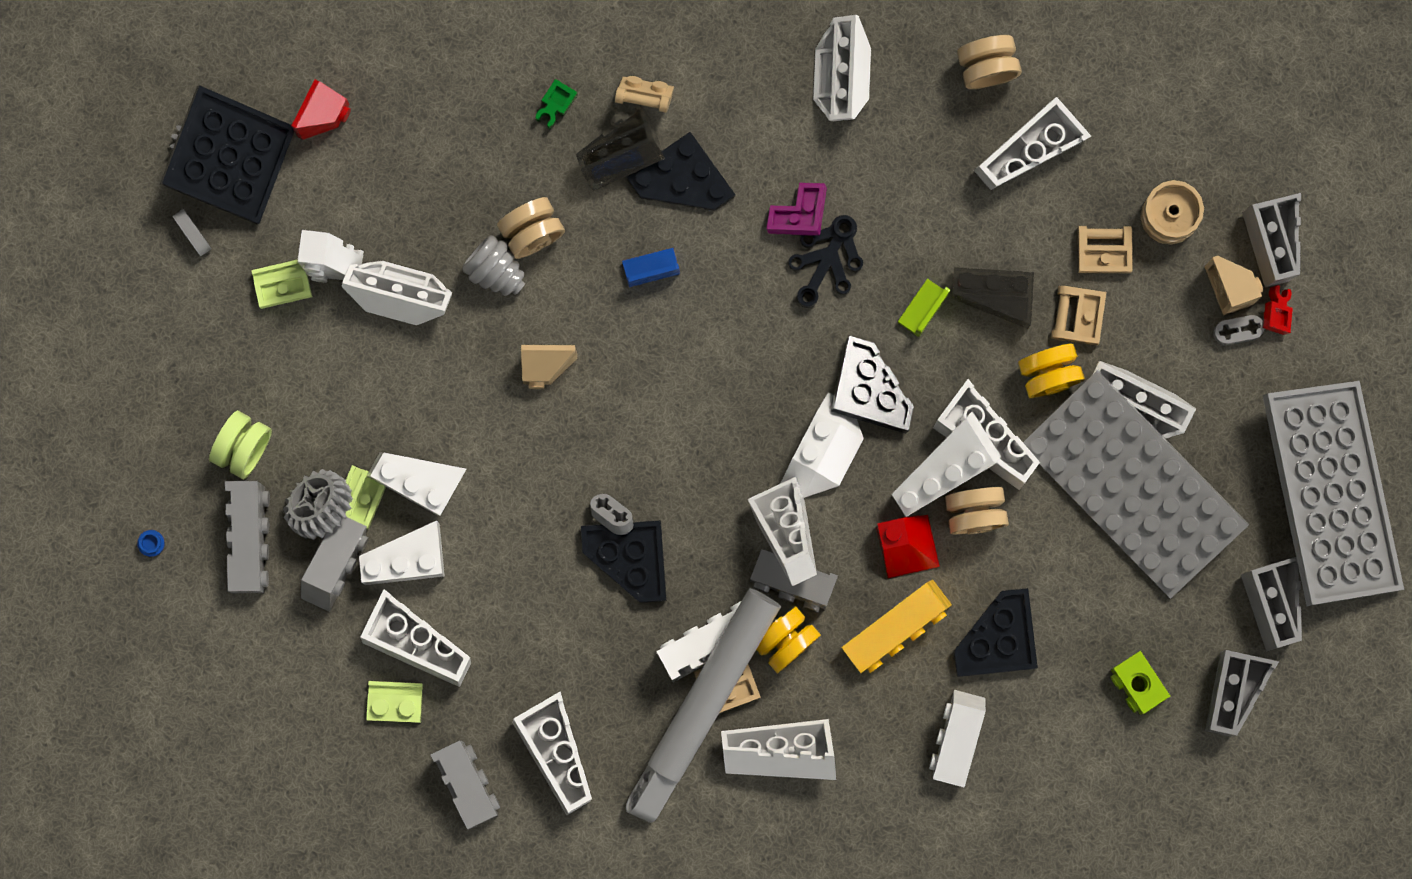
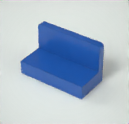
(651, 267)

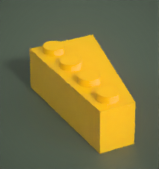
(896, 626)

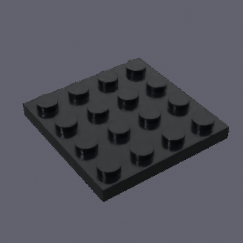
(227, 155)

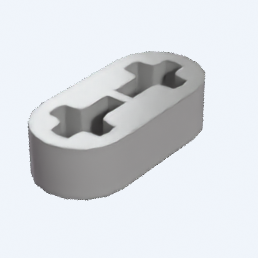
(191, 232)
(1238, 323)
(609, 516)

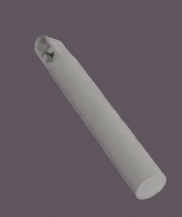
(702, 705)

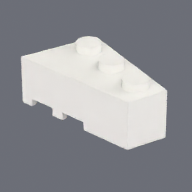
(325, 256)
(417, 480)
(405, 558)
(958, 738)

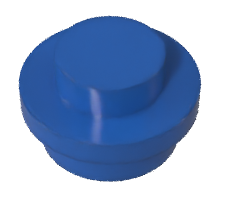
(151, 543)

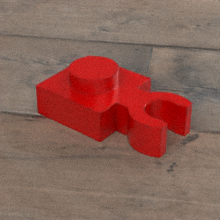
(1277, 313)

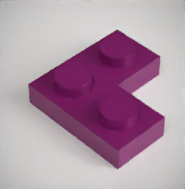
(804, 217)

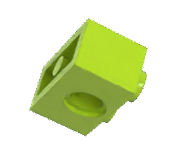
(1153, 691)

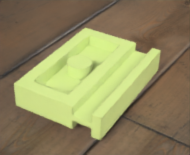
(281, 284)
(365, 495)
(394, 701)

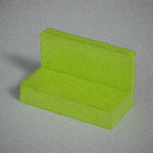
(923, 307)

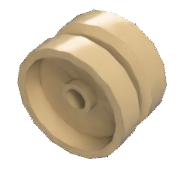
(989, 61)
(1172, 197)
(530, 227)
(976, 516)

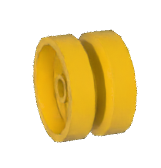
(1050, 367)
(786, 639)

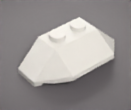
(842, 69)
(396, 292)
(1159, 406)
(825, 450)

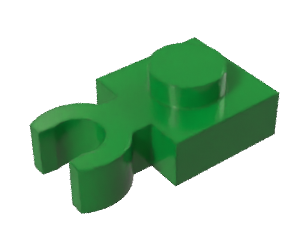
(557, 100)

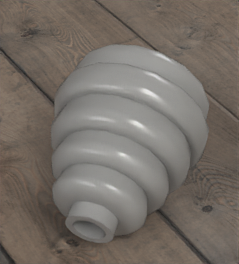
(494, 267)

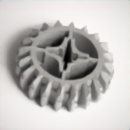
(317, 504)

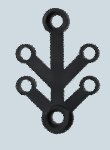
(828, 257)

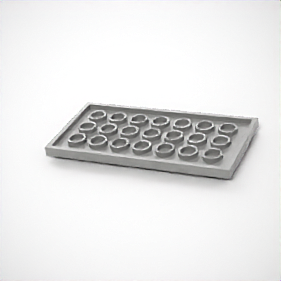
(1135, 484)
(1333, 492)

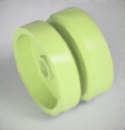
(240, 444)

